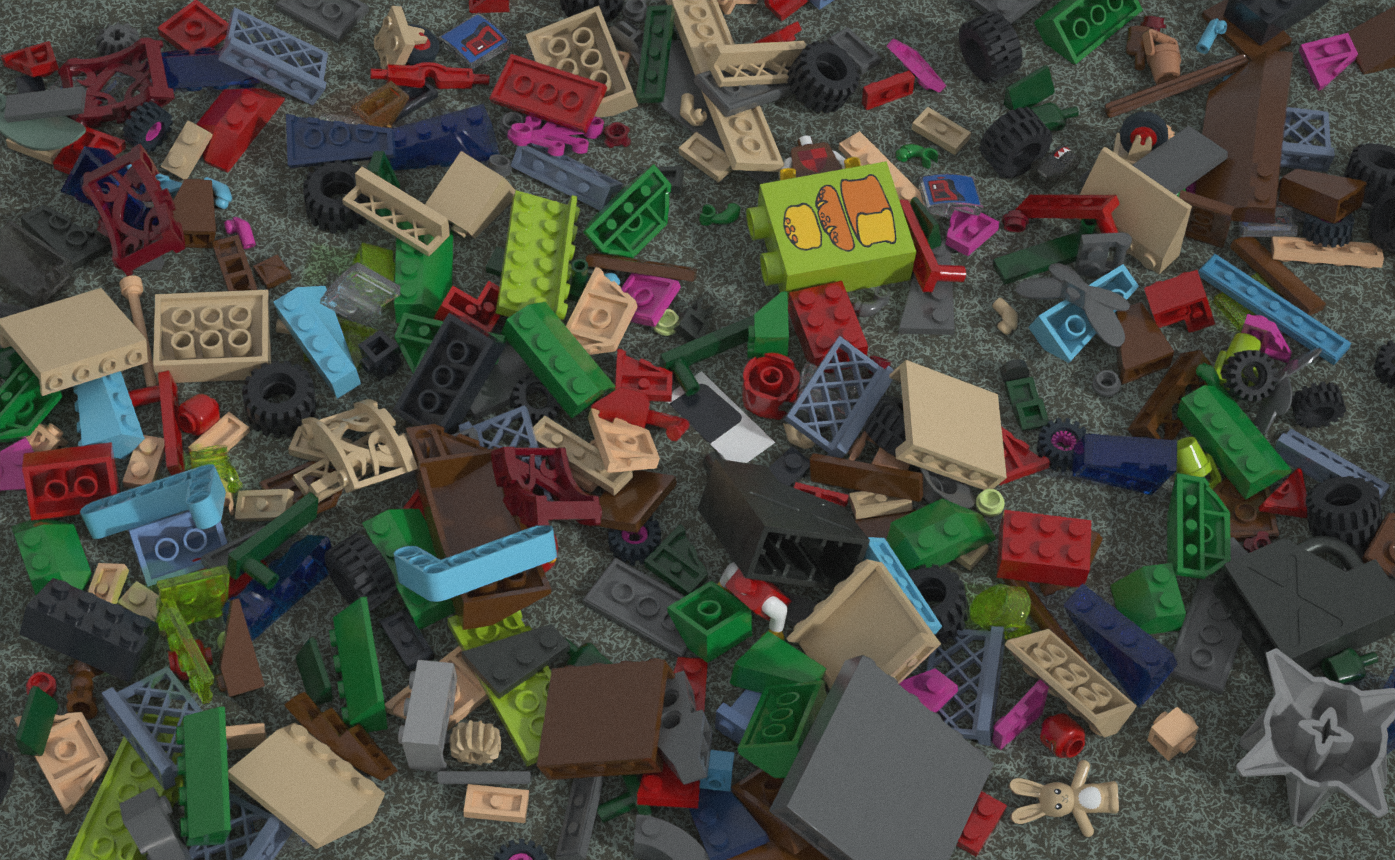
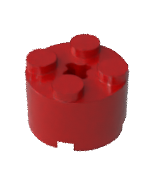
(768, 384)

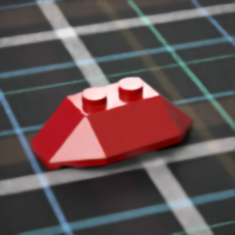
(235, 122)

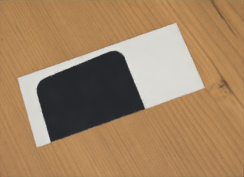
(721, 421)

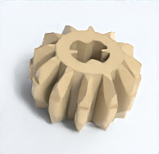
(475, 742)

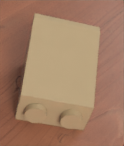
(470, 196)

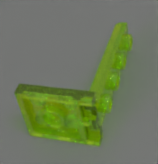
(187, 601)

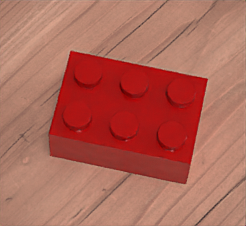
(822, 316)
(68, 479)
(1044, 548)

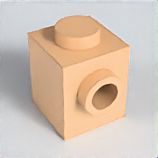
(1173, 733)

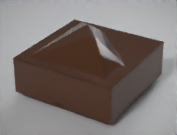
(272, 272)

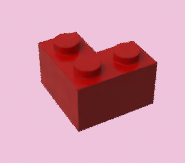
(1180, 300)
(478, 311)

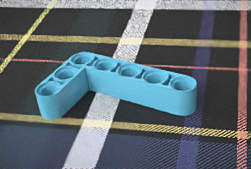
(193, 490)
(476, 567)

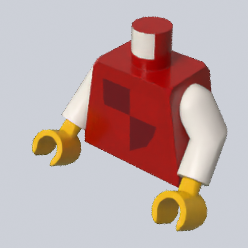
(759, 596)

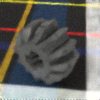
(115, 38)

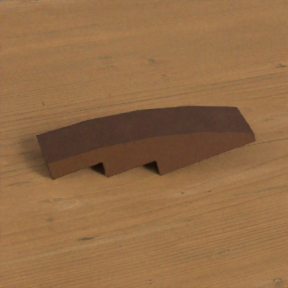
(234, 264)
(350, 744)

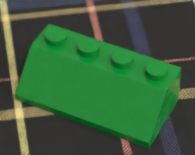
(1080, 26)
(422, 278)
(556, 358)
(1231, 440)
(400, 529)
(359, 668)
(781, 725)
(204, 778)

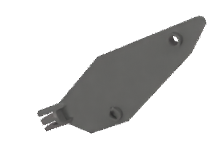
(678, 82)

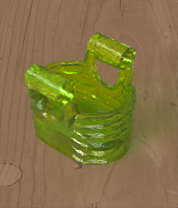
(220, 458)
(1004, 608)

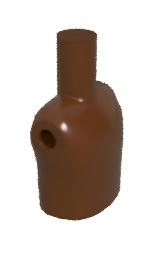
(1135, 45)

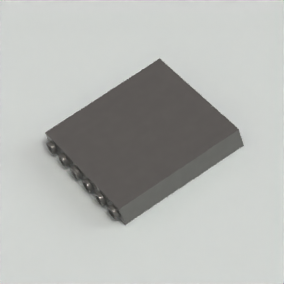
(880, 774)

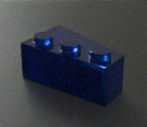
(1125, 461)

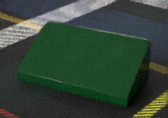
(1030, 89)
(927, 222)
(314, 673)
(36, 722)

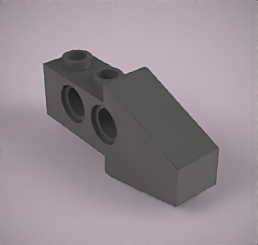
(684, 732)

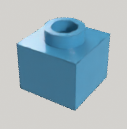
(719, 771)

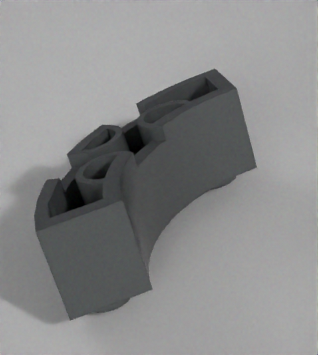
(152, 827)
(664, 841)

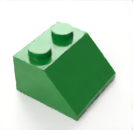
(770, 329)
(1150, 598)
(711, 621)

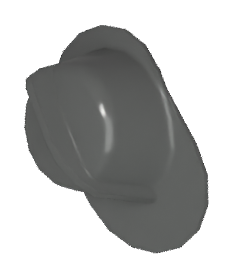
(939, 486)

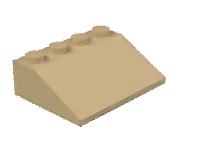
(587, 50)
(1146, 210)
(211, 335)
(1072, 681)
(307, 786)

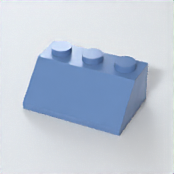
(170, 545)

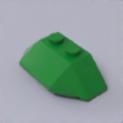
(632, 216)
(416, 335)
(23, 405)
(1197, 528)
(937, 534)
(51, 551)

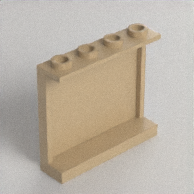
(74, 340)
(950, 427)
(866, 618)

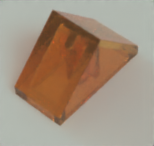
(381, 106)

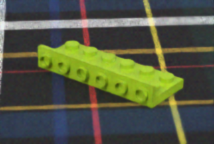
(537, 254)
(523, 707)
(103, 830)

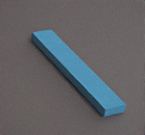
(1275, 308)

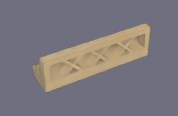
(753, 58)
(403, 206)
(329, 483)

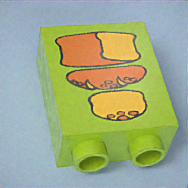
(833, 230)

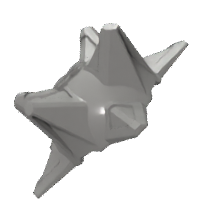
(1320, 739)

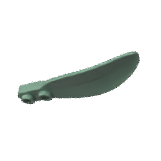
(41, 133)

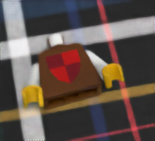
(814, 159)

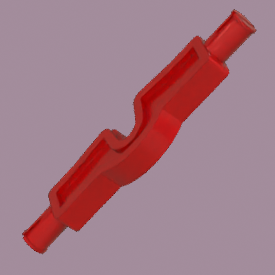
(443, 76)

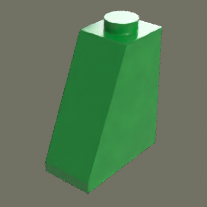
(772, 663)

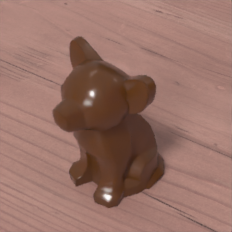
(82, 687)

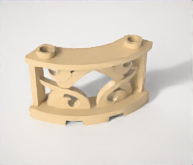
(366, 417)

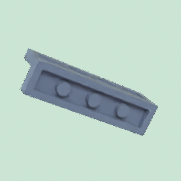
(566, 175)
(1319, 461)

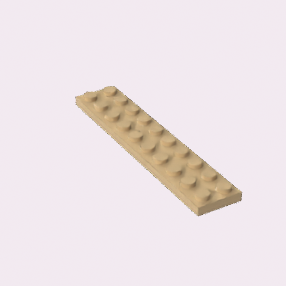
(745, 134)

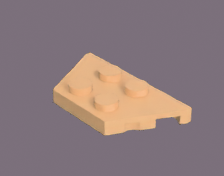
(601, 315)
(623, 444)
(468, 692)
(71, 759)

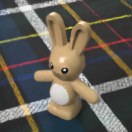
(1061, 799)

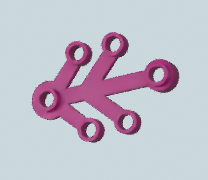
(530, 132)

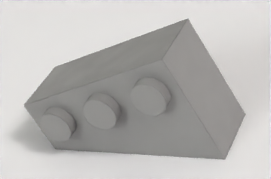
(428, 715)

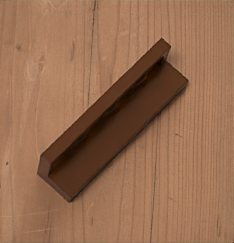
(1165, 396)

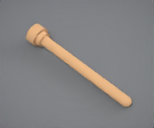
(132, 289)

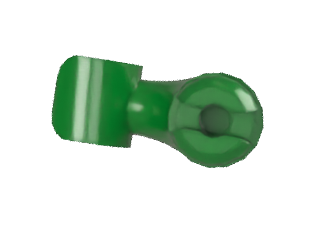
(912, 150)
(728, 216)
(1208, 374)

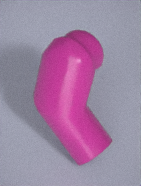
(243, 229)

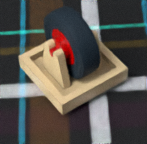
(403, 42)
(1140, 135)

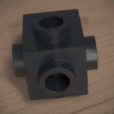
(380, 355)

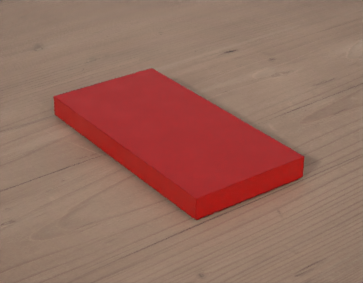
(548, 93)

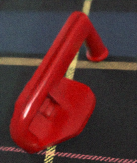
(634, 408)

